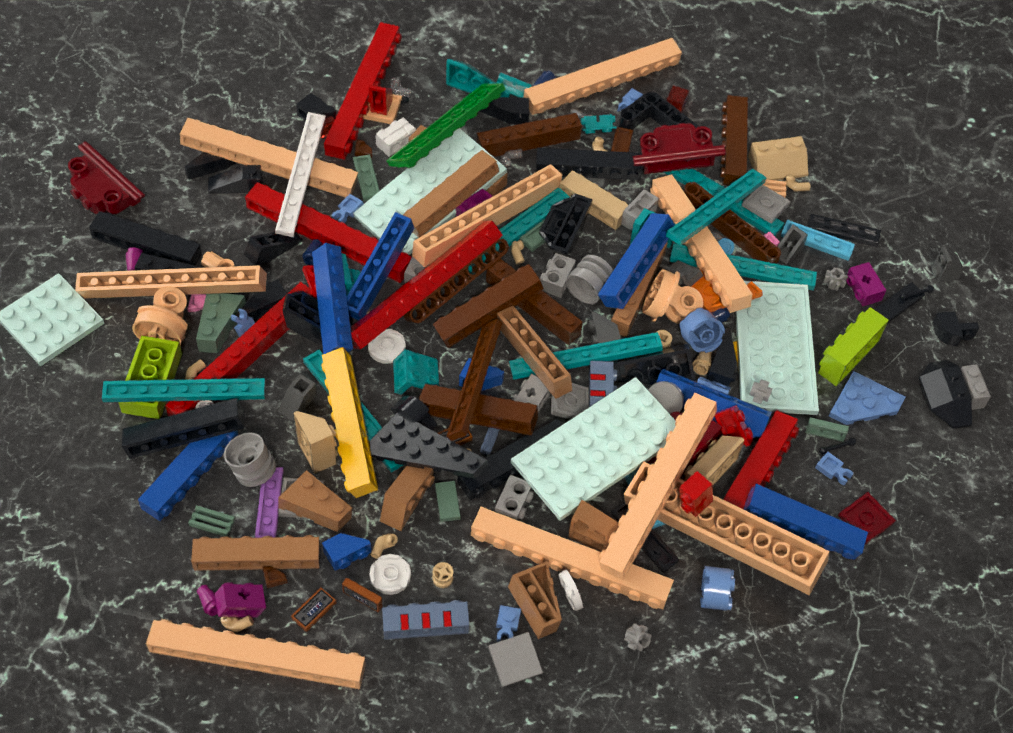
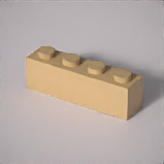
(604, 205)

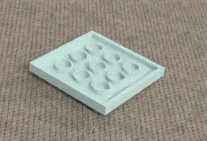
(50, 319)

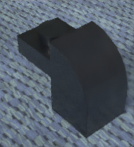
(950, 331)
(415, 410)

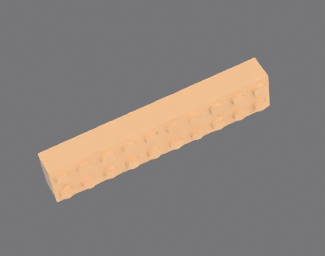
(744, 537)

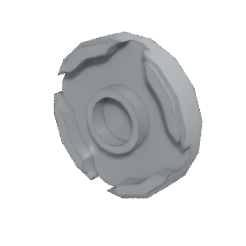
(668, 395)

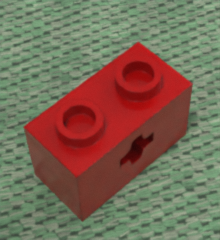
(696, 494)

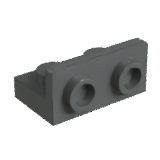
(688, 274)

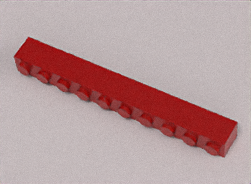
(357, 100)
(323, 228)
(424, 283)
(243, 350)

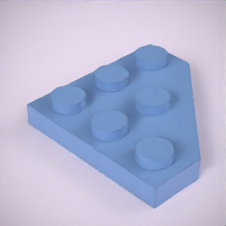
(865, 401)

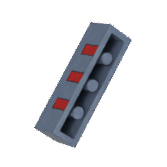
(601, 380)
(425, 620)

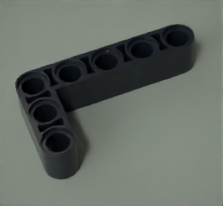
(652, 106)

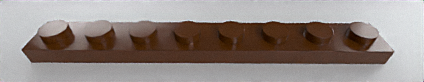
(474, 380)

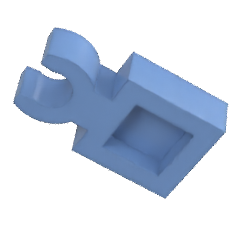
(629, 98)
(347, 208)
(244, 322)
(715, 385)
(832, 466)
(508, 621)

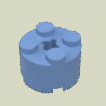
(702, 330)
(717, 588)

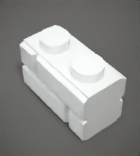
(394, 136)

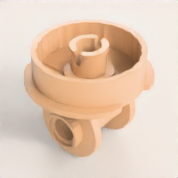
(670, 298)
(164, 318)

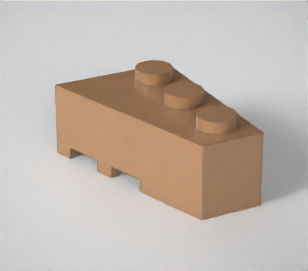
(405, 495)
(316, 502)
(592, 527)
(537, 599)

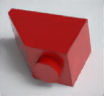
(380, 99)

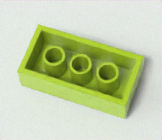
(852, 346)
(152, 361)

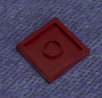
(868, 516)

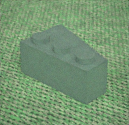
(217, 320)

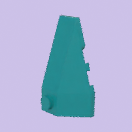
(466, 77)

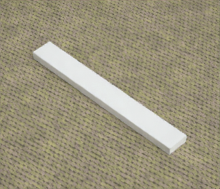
(300, 175)

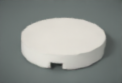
(387, 346)
(390, 574)
(571, 590)

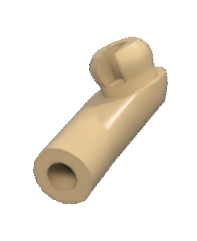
(598, 144)
(795, 186)
(516, 248)
(194, 369)
(383, 542)
(236, 624)

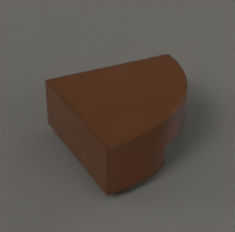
(362, 148)
(273, 577)

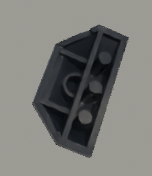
(565, 223)
(302, 315)
(947, 393)

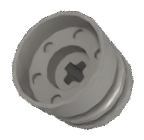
(588, 278)
(250, 459)

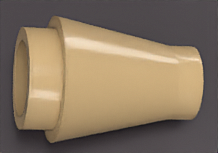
(702, 363)

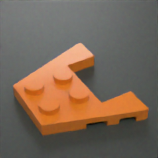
(711, 300)

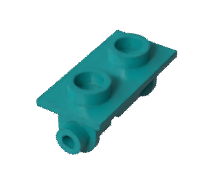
(513, 85)
(605, 123)

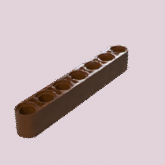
(736, 228)
(464, 277)

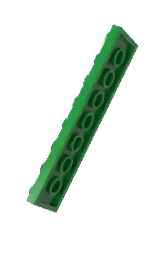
(446, 125)

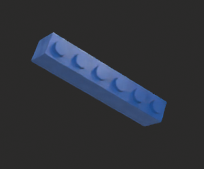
(636, 261)
(379, 265)
(332, 298)
(755, 416)
(183, 474)
(806, 522)

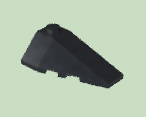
(648, 366)

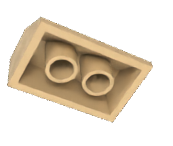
(779, 158)
(316, 441)
(717, 459)

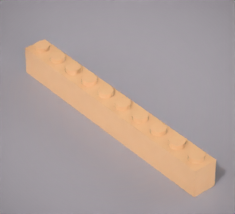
(602, 76)
(271, 158)
(495, 209)
(704, 247)
(188, 280)
(658, 486)
(567, 555)
(256, 654)

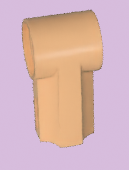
(211, 259)

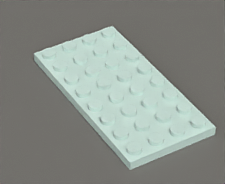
(418, 182)
(778, 348)
(595, 448)

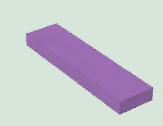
(268, 505)

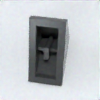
(792, 244)

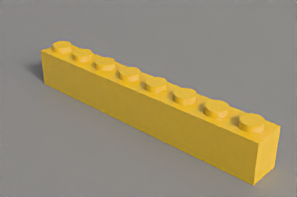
(349, 423)

